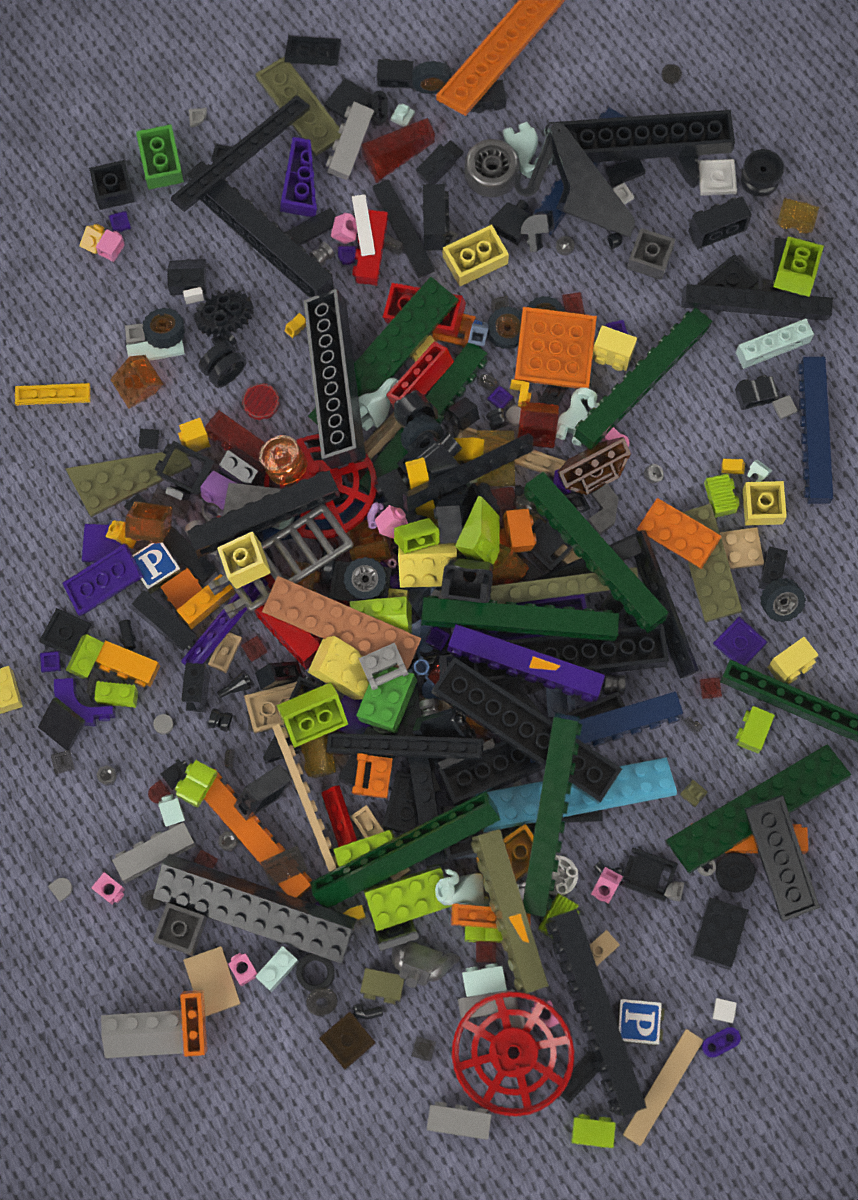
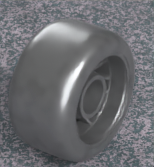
(491, 167)

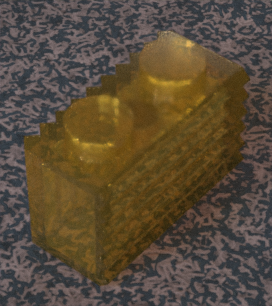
(797, 216)
(317, 760)

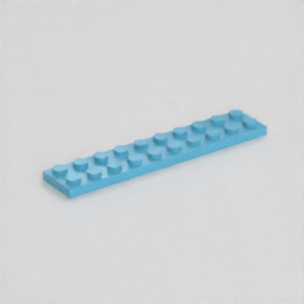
(633, 785)

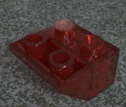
(540, 422)

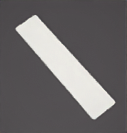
(363, 225)

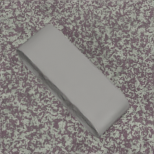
(490, 1008)

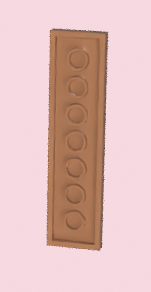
(330, 618)

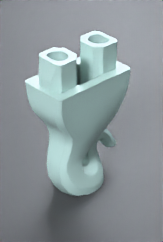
(524, 145)
(376, 405)
(576, 412)
(462, 889)

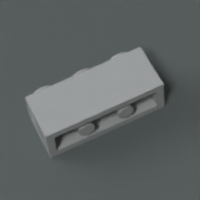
(459, 1121)

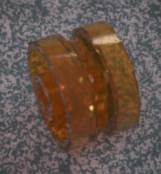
(283, 459)

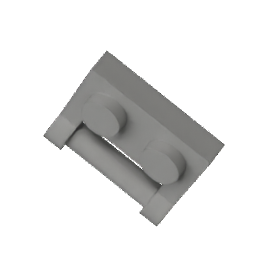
(380, 661)

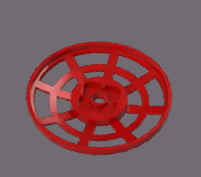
(315, 467)
(509, 1065)

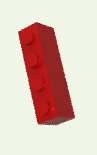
(369, 266)
(422, 373)

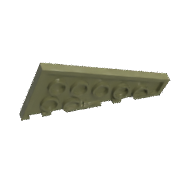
(114, 481)

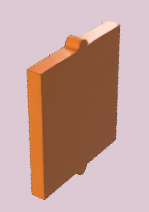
(181, 588)

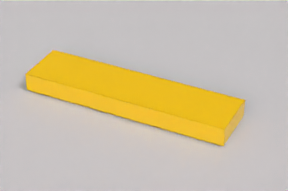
(52, 394)
(418, 475)

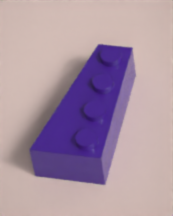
(299, 181)

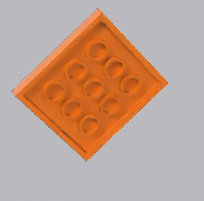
(555, 348)

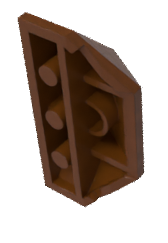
(595, 467)

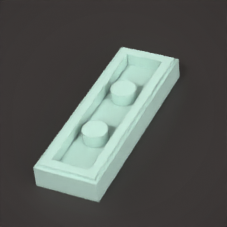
(154, 353)

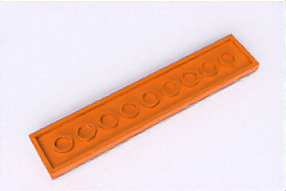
(496, 53)

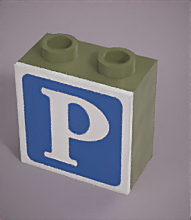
(155, 565)
(640, 1022)

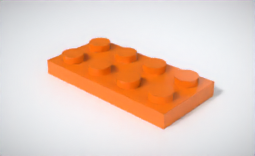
(679, 533)

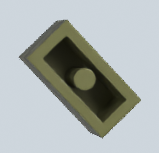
(382, 985)

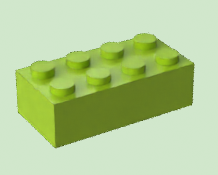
(404, 898)

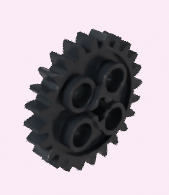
(215, 321)

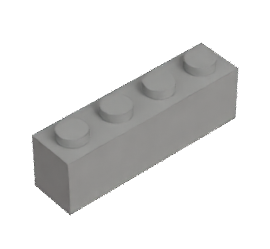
(350, 140)
(153, 852)

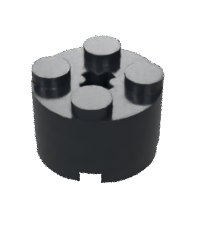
(413, 406)

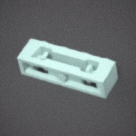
(774, 343)

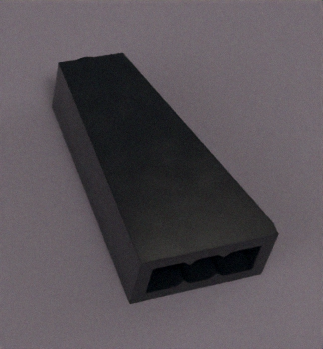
(163, 621)

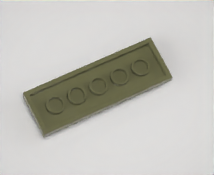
(282, 85)
(714, 581)

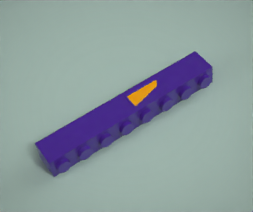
(526, 663)

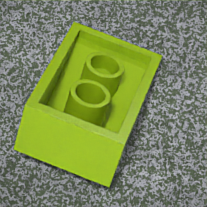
(480, 534)

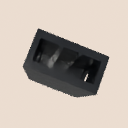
(509, 221)

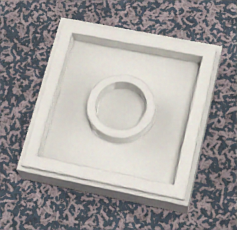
(717, 177)

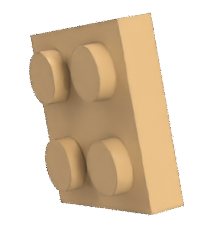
(742, 548)

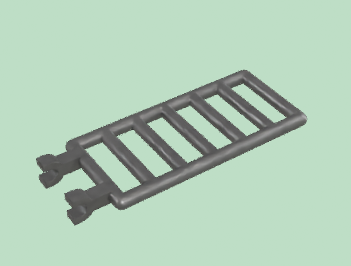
(233, 608)

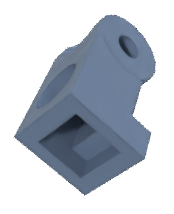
(478, 333)

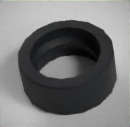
(300, 972)

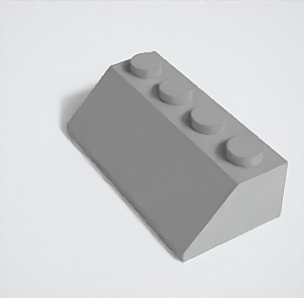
(142, 1034)

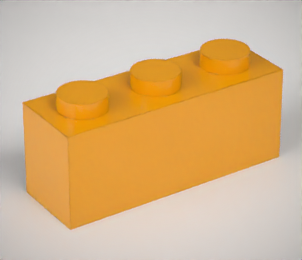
(203, 604)
(127, 664)

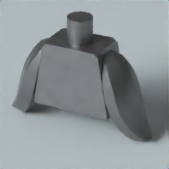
(421, 964)

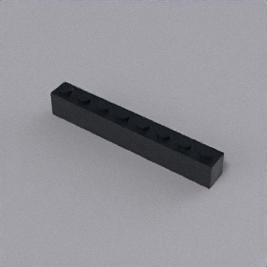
(756, 302)
(264, 513)

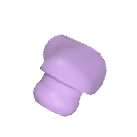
(372, 514)
(393, 562)

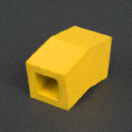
(295, 326)
(733, 466)
(356, 912)

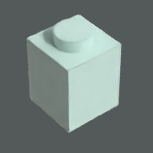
(171, 810)

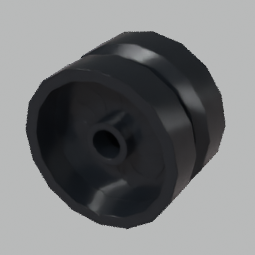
(762, 172)
(222, 364)

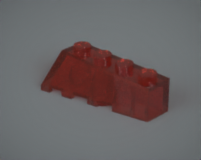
(396, 148)

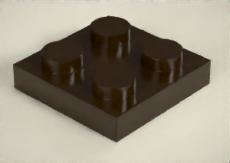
(347, 1040)

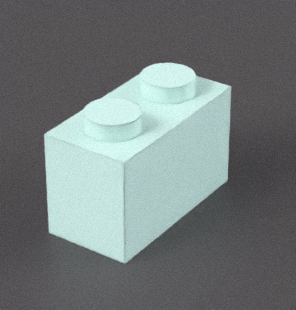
(277, 969)
(484, 980)

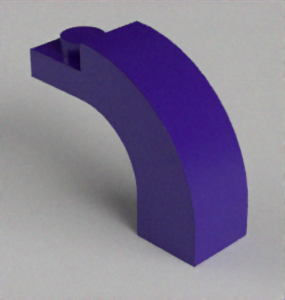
(66, 692)

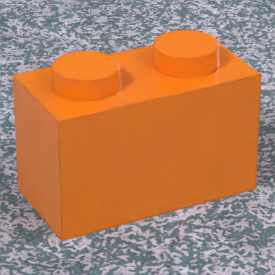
(519, 530)

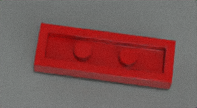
(339, 816)

